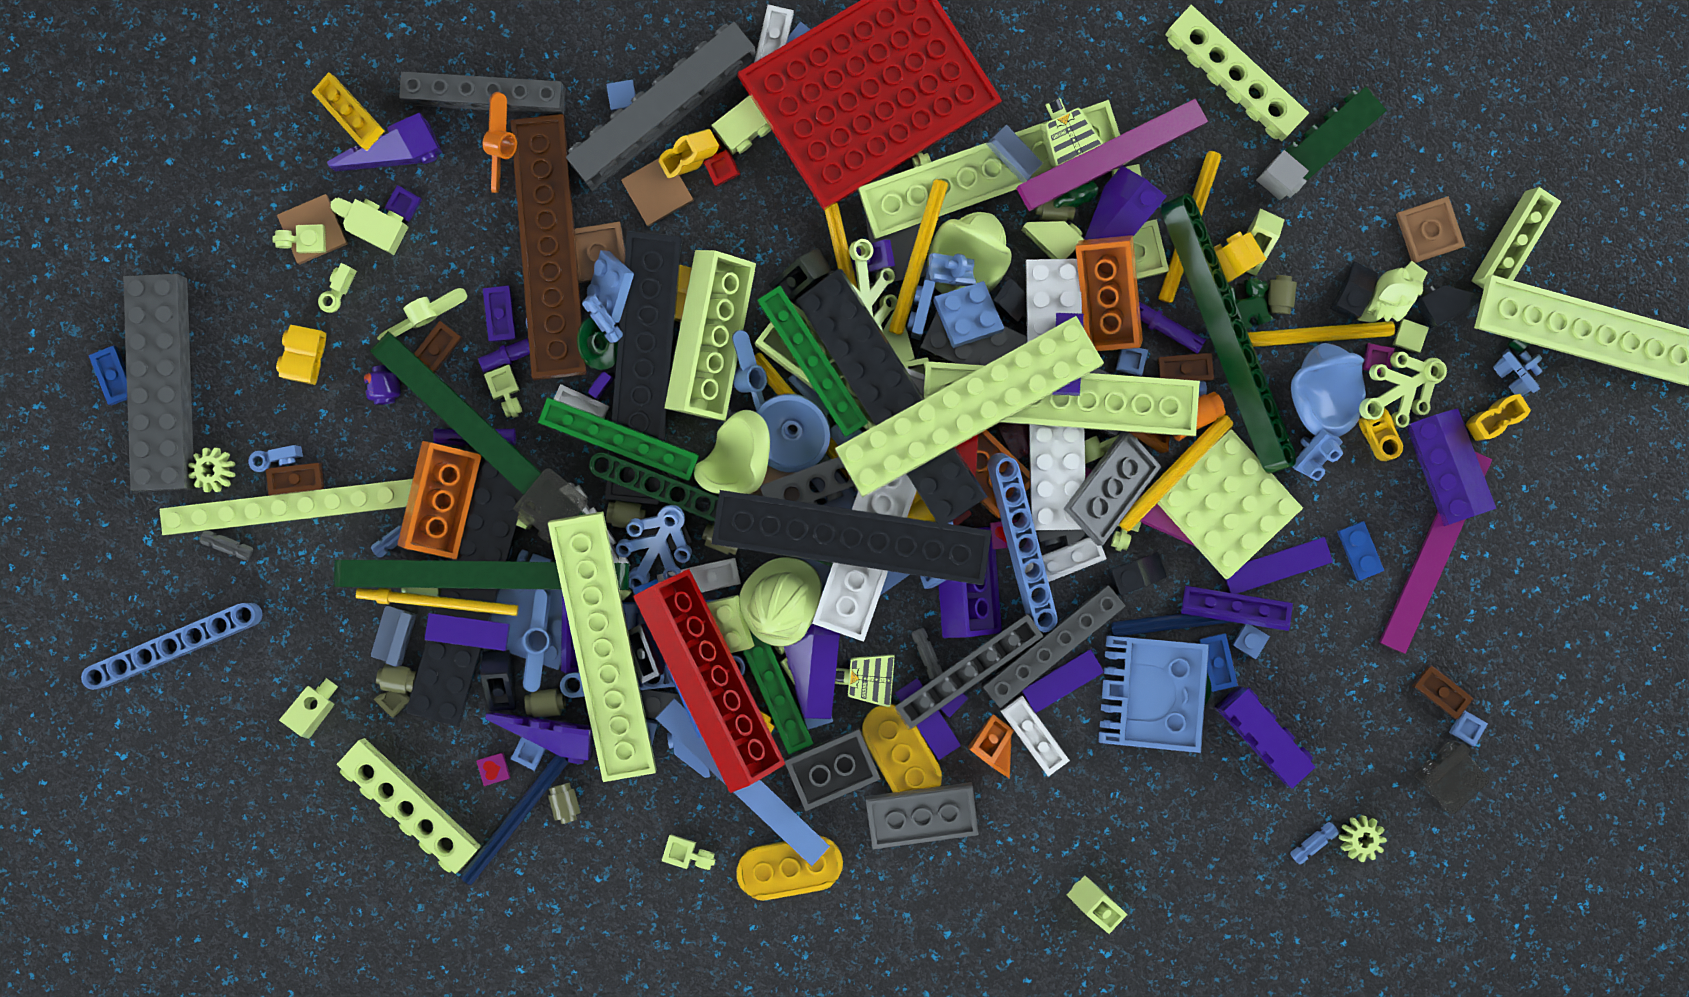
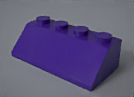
(1450, 467)
(971, 608)

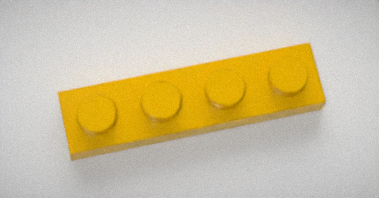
(348, 111)

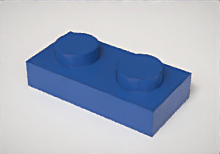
(110, 374)
(1360, 550)
(1220, 663)

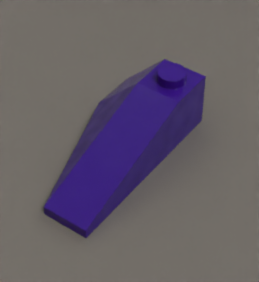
(405, 144)
(1124, 205)
(814, 670)
(559, 737)

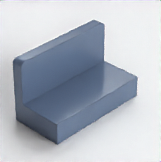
(1014, 153)
(393, 635)

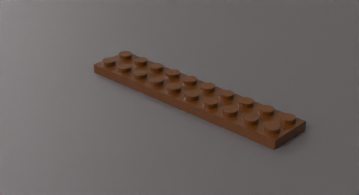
(548, 246)

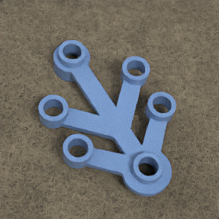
(656, 544)

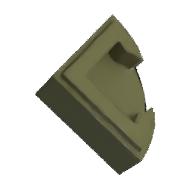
(392, 702)

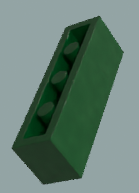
(1337, 132)

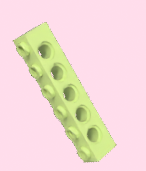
(1251, 74)
(405, 790)

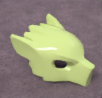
(1395, 294)

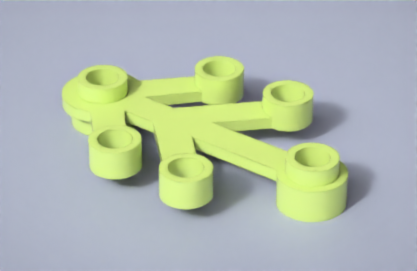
(866, 294)
(1405, 388)

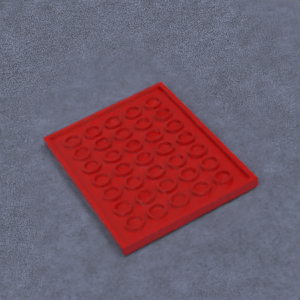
(868, 92)

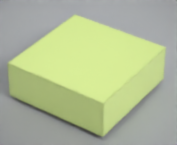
(1410, 336)

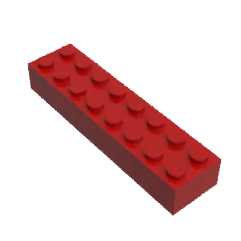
(709, 680)

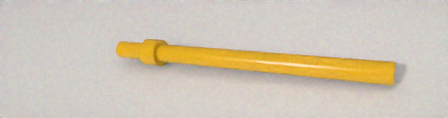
(385, 596)

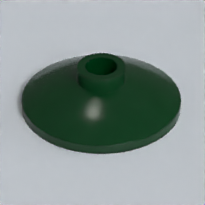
(603, 353)

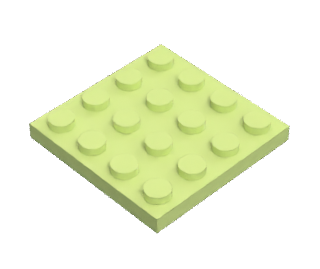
(1229, 504)

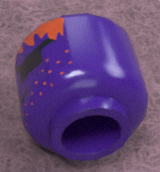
(382, 385)

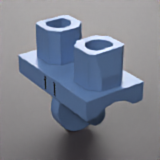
(953, 270)
(1525, 382)
(1316, 453)

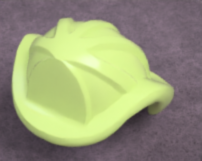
(978, 238)
(738, 457)
(781, 600)

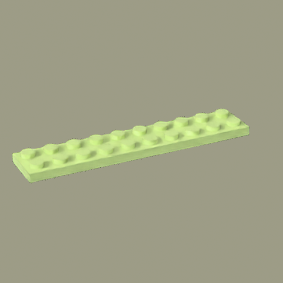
(970, 175)
(1584, 329)
(1103, 402)
(969, 406)
(602, 646)

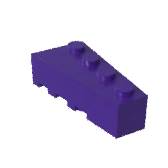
(1266, 736)

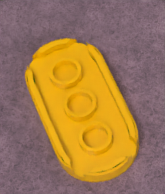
(899, 751)
(779, 871)

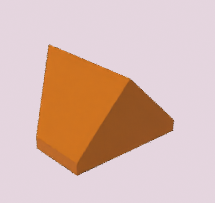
(994, 745)

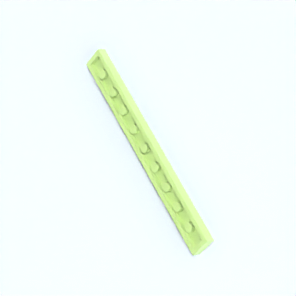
(285, 507)

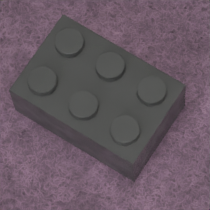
(832, 769)

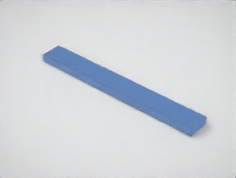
(756, 796)

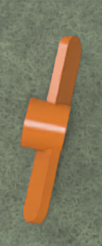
(496, 140)

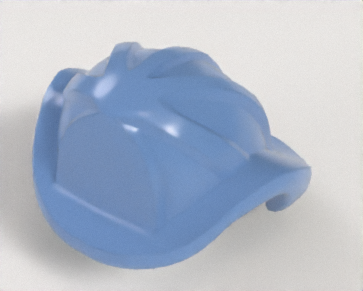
(1329, 390)

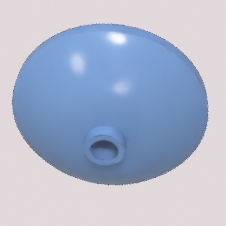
(798, 449)

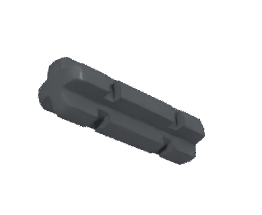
(226, 545)
(927, 653)

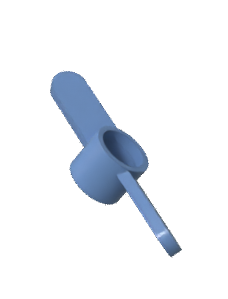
(748, 366)
(534, 658)

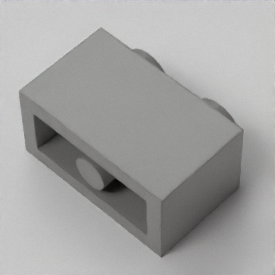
(1283, 176)

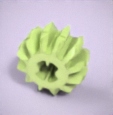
(202, 469)
(1367, 846)

